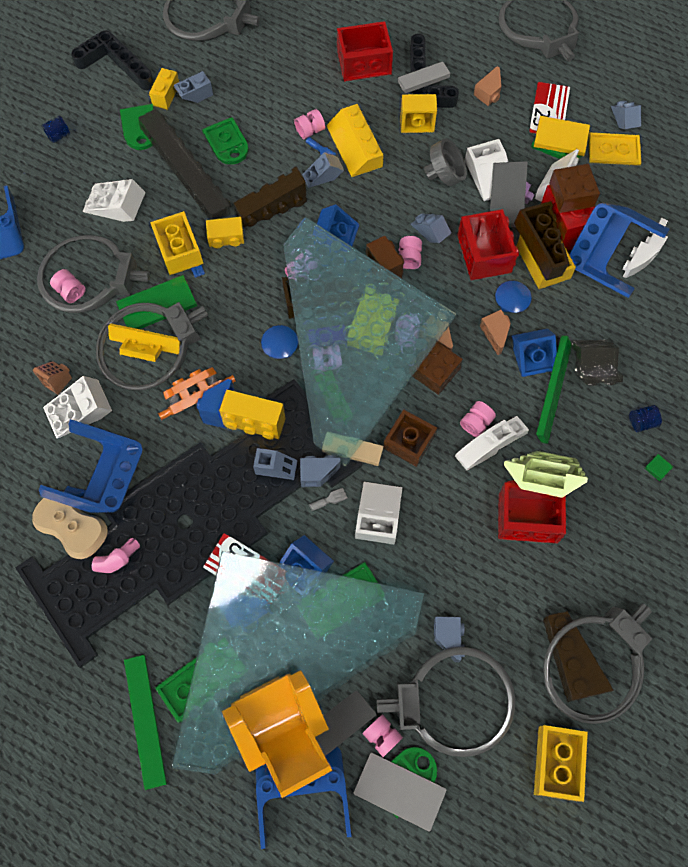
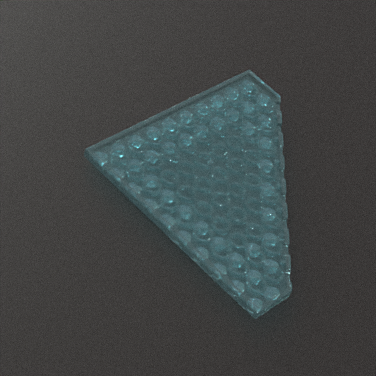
(356, 335)
(273, 623)

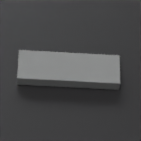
(423, 77)

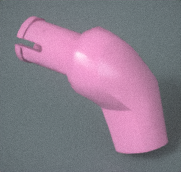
(116, 559)

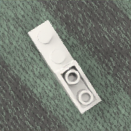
(644, 253)
(490, 442)

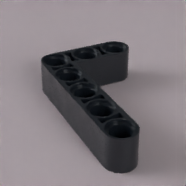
(107, 44)
(445, 95)

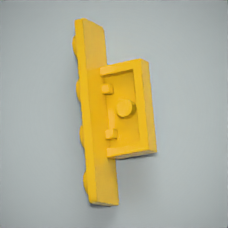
(142, 343)

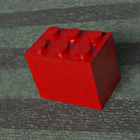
(364, 51)
(570, 222)
(487, 244)
(530, 515)

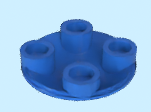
(513, 296)
(279, 342)

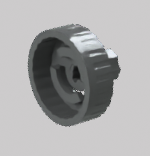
(446, 163)

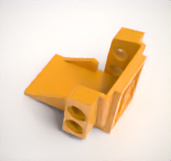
(279, 729)

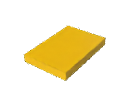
(561, 135)
(614, 148)

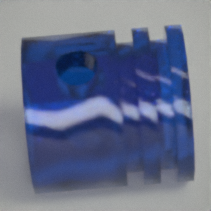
(55, 129)
(645, 418)

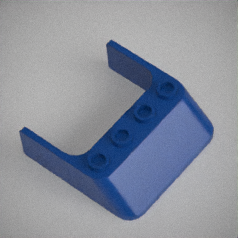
(10, 233)
(602, 237)
(110, 476)
(332, 781)

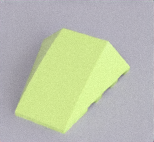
(547, 473)

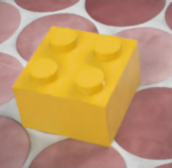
(418, 113)

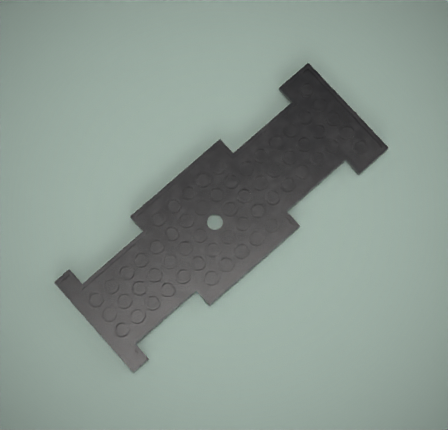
(219, 496)

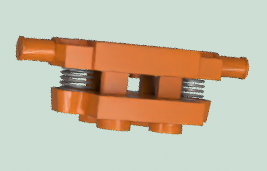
(180, 389)

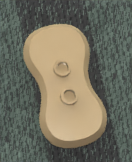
(76, 530)

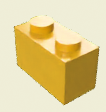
(163, 88)
(225, 232)

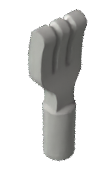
(334, 497)

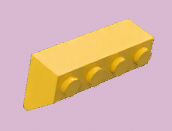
(355, 141)

